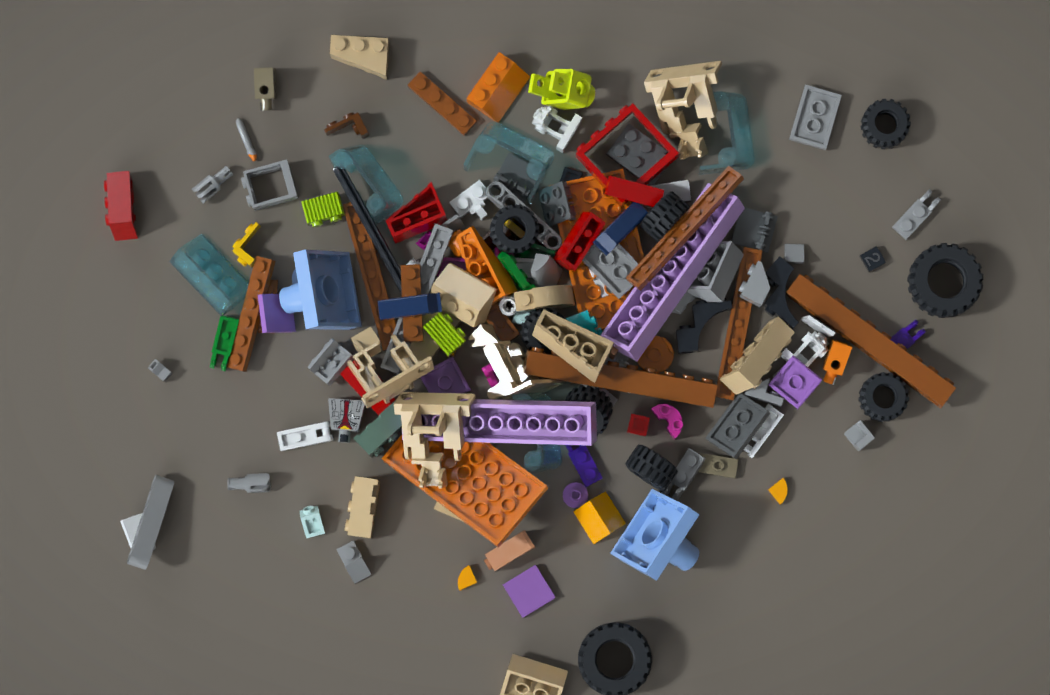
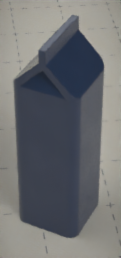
(620, 228)
(409, 306)

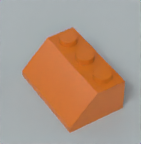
(498, 87)

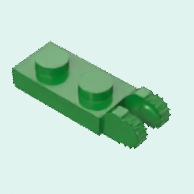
(517, 274)
(224, 340)

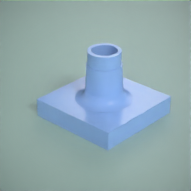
(323, 291)
(658, 536)

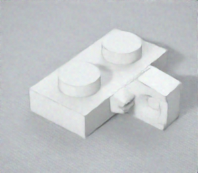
(471, 201)

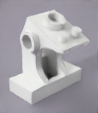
(542, 119)
(815, 341)

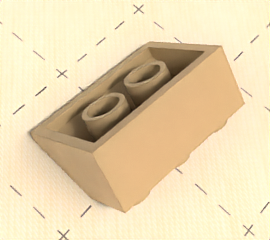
(464, 295)
(532, 678)

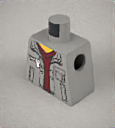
(345, 417)

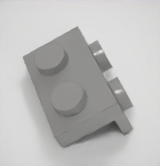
(330, 362)

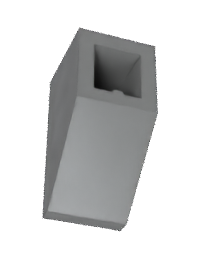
(756, 287)

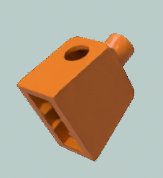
(840, 352)

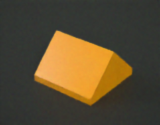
(599, 517)

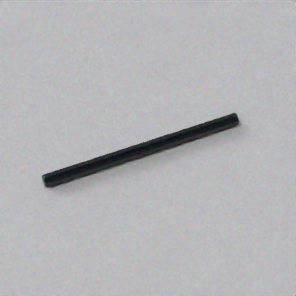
(369, 225)

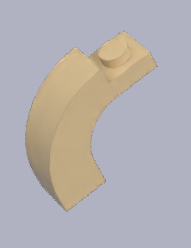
(543, 297)

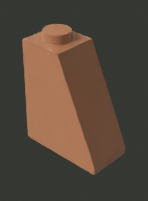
(509, 551)

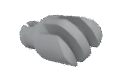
(211, 184)
(251, 483)

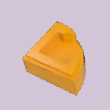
(779, 491)
(466, 578)

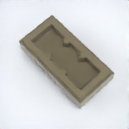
(719, 466)

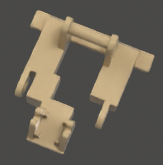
(698, 92)
(368, 345)
(508, 366)
(449, 423)

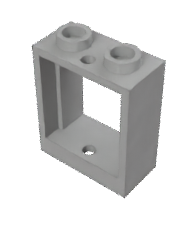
(246, 182)

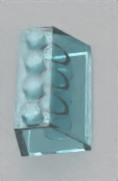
(210, 274)

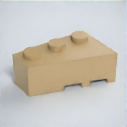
(362, 52)
(362, 507)

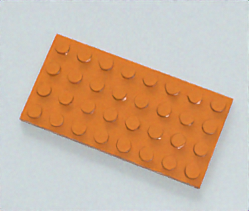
(590, 197)
(482, 487)

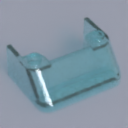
(741, 153)
(540, 157)

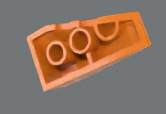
(484, 264)

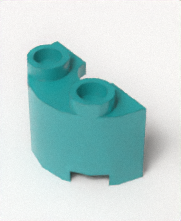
(586, 321)

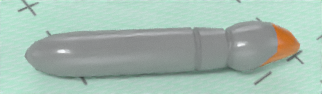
(246, 140)

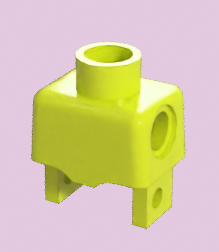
(572, 84)

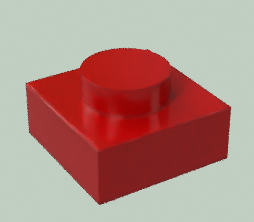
(638, 425)

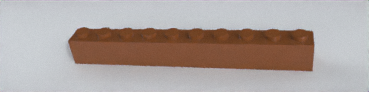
(871, 341)
(625, 379)

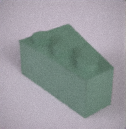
(380, 432)

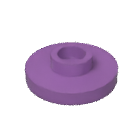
(575, 495)

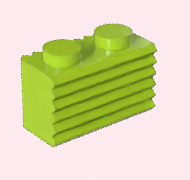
(323, 209)
(444, 333)

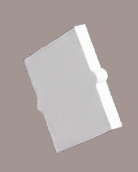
(816, 325)

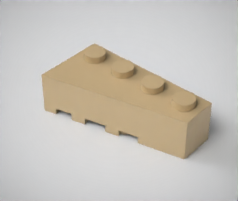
(573, 343)
(758, 356)

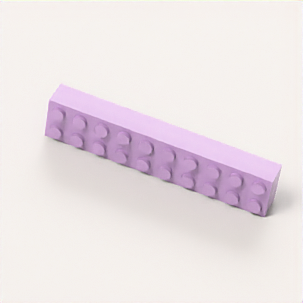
(648, 309)
(525, 422)

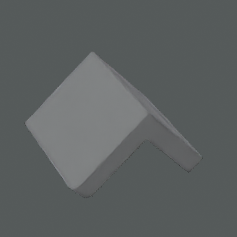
(859, 435)

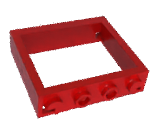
(610, 125)

